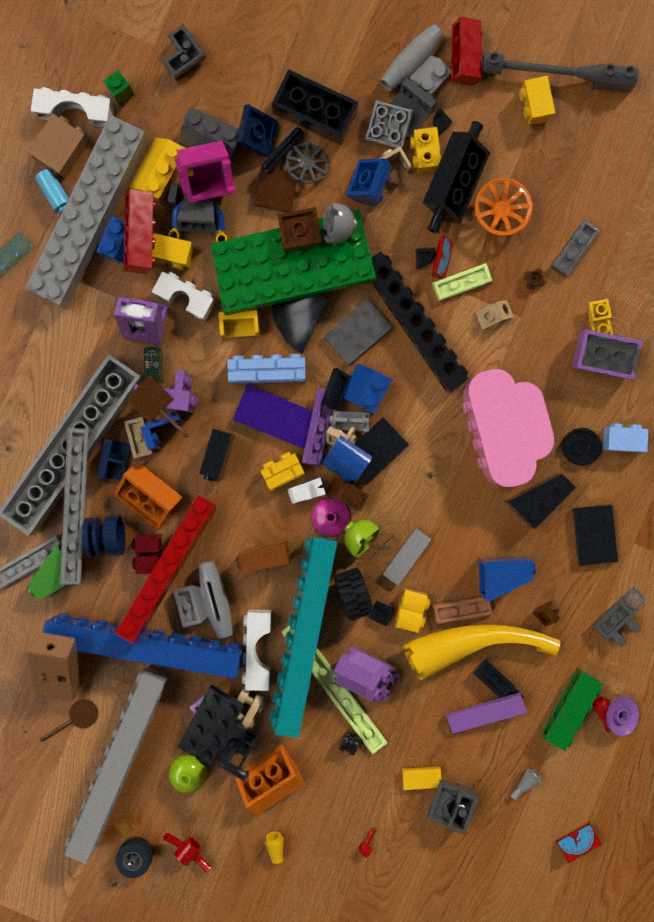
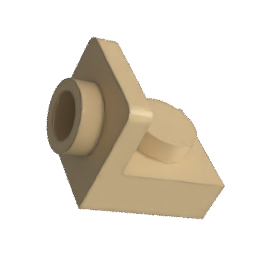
(333, 434)

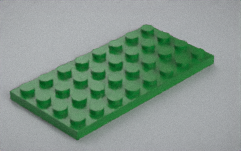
(258, 273)

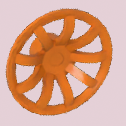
(502, 207)

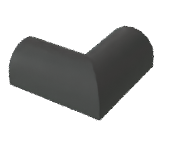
(188, 53)

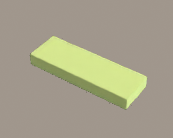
(462, 282)

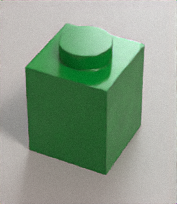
(118, 87)

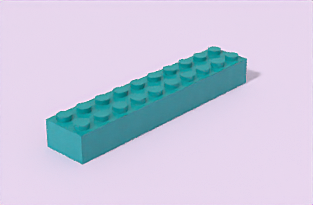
(303, 636)

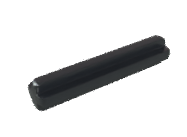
(280, 152)

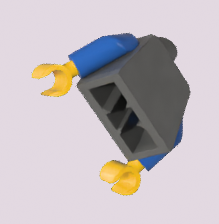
(199, 217)

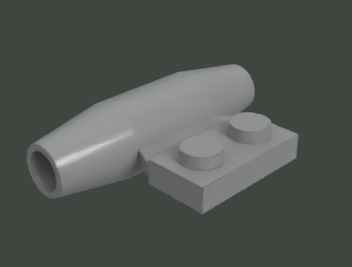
(418, 64)
(205, 601)

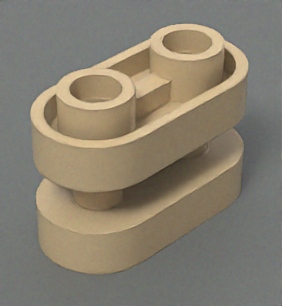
(256, 705)

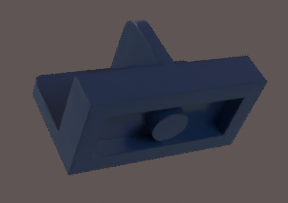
(113, 459)

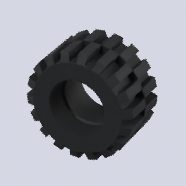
(353, 594)

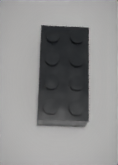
(314, 107)

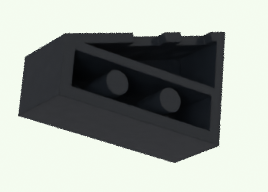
(540, 500)

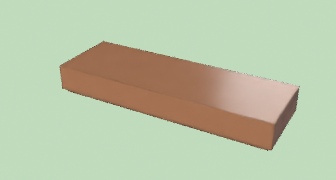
(461, 609)

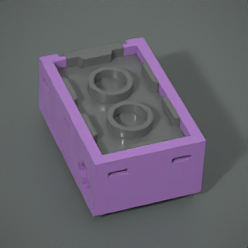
(607, 354)

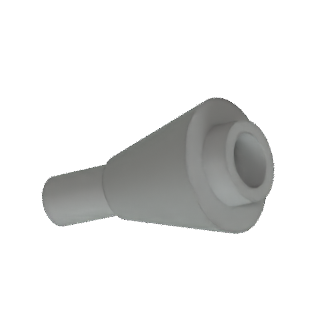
(529, 780)

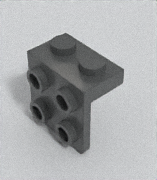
(414, 98)

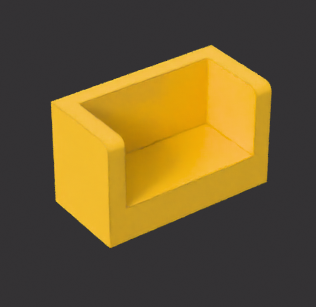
(239, 324)

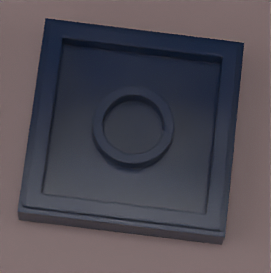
(256, 131)

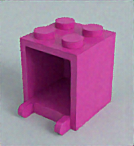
(210, 169)

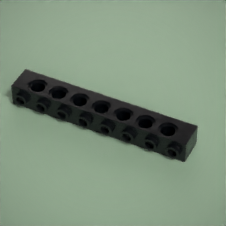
(448, 381)

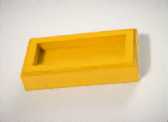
(421, 778)

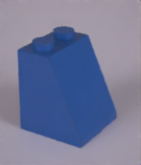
(503, 575)

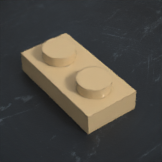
(136, 438)

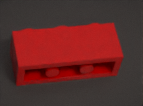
(466, 51)

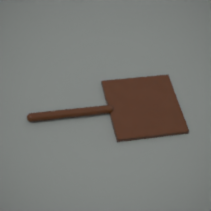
(151, 399)

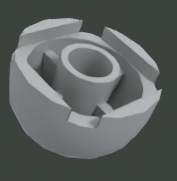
(339, 223)

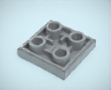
(389, 124)

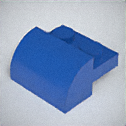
(346, 460)

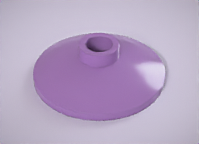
(622, 716)

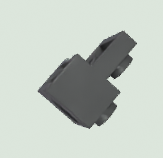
(453, 806)

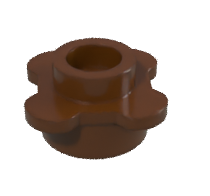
(539, 278)

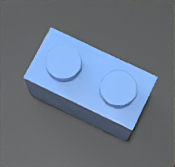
(625, 439)

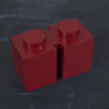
(146, 543)

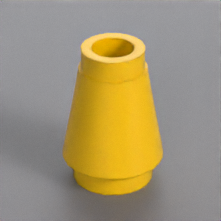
(274, 844)

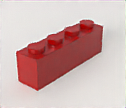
(138, 232)

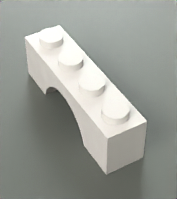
(49, 102)
(257, 673)

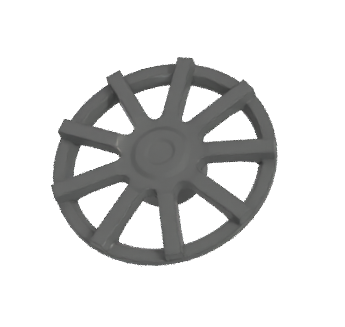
(307, 162)

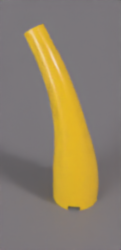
(446, 647)

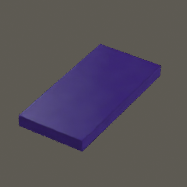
(274, 416)

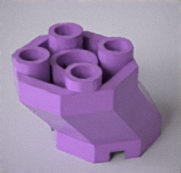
(366, 675)

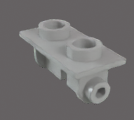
(346, 420)

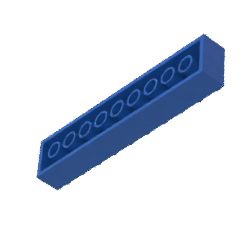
(152, 647)

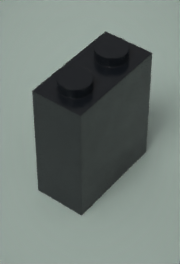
(217, 455)

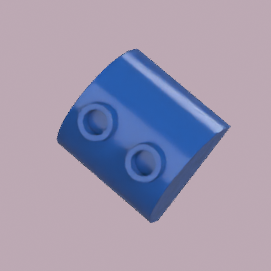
(369, 181)

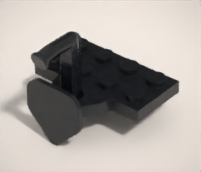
(218, 731)

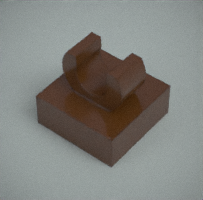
(546, 614)

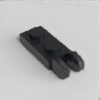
(494, 679)

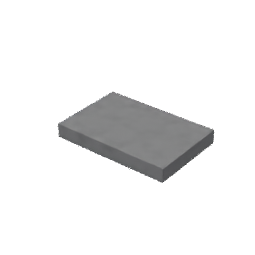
(358, 332)

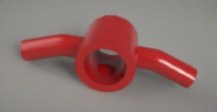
(187, 851)

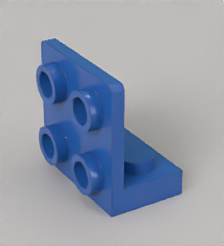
(152, 438)

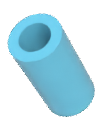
(52, 190)

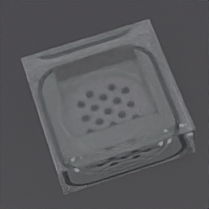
(634, 599)

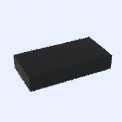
(335, 389)

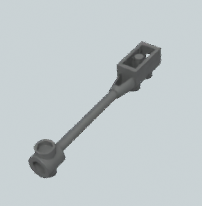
(604, 76)

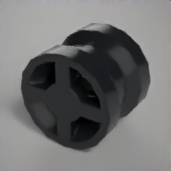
(349, 743)

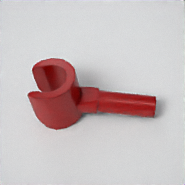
(364, 849)

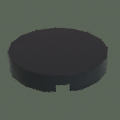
(581, 446)

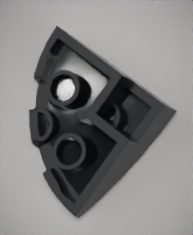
(299, 319)

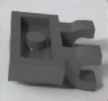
(613, 620)

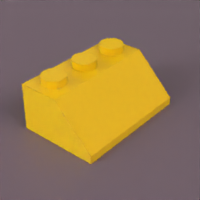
(158, 170)

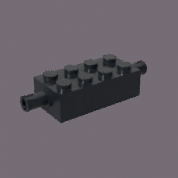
(456, 177)

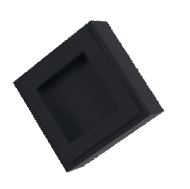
(381, 613)

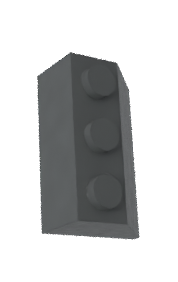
(204, 129)

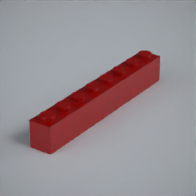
(166, 570)

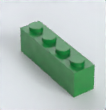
(571, 709)

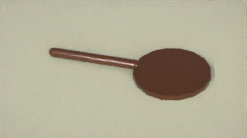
(82, 714)

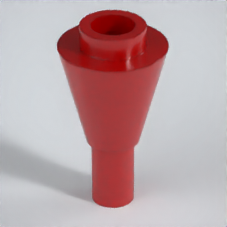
(600, 706)

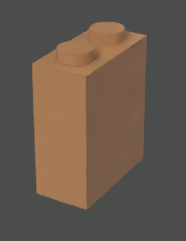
(58, 145)

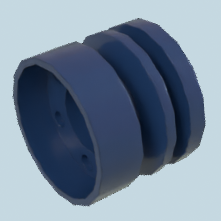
(104, 536)

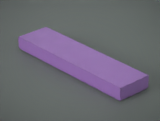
(317, 431)
(486, 713)

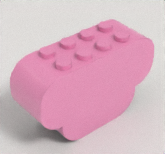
(507, 426)

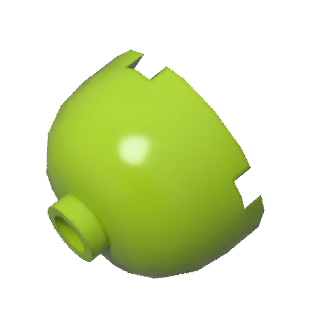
(360, 535)
(187, 773)

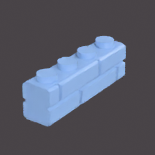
(266, 369)

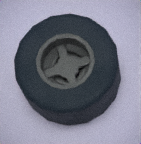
(131, 864)

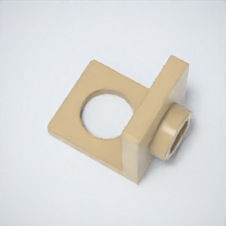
(391, 155)
(494, 314)

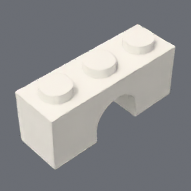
(170, 287)

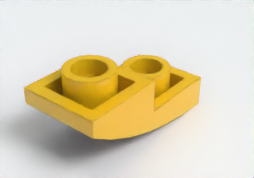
(600, 316)

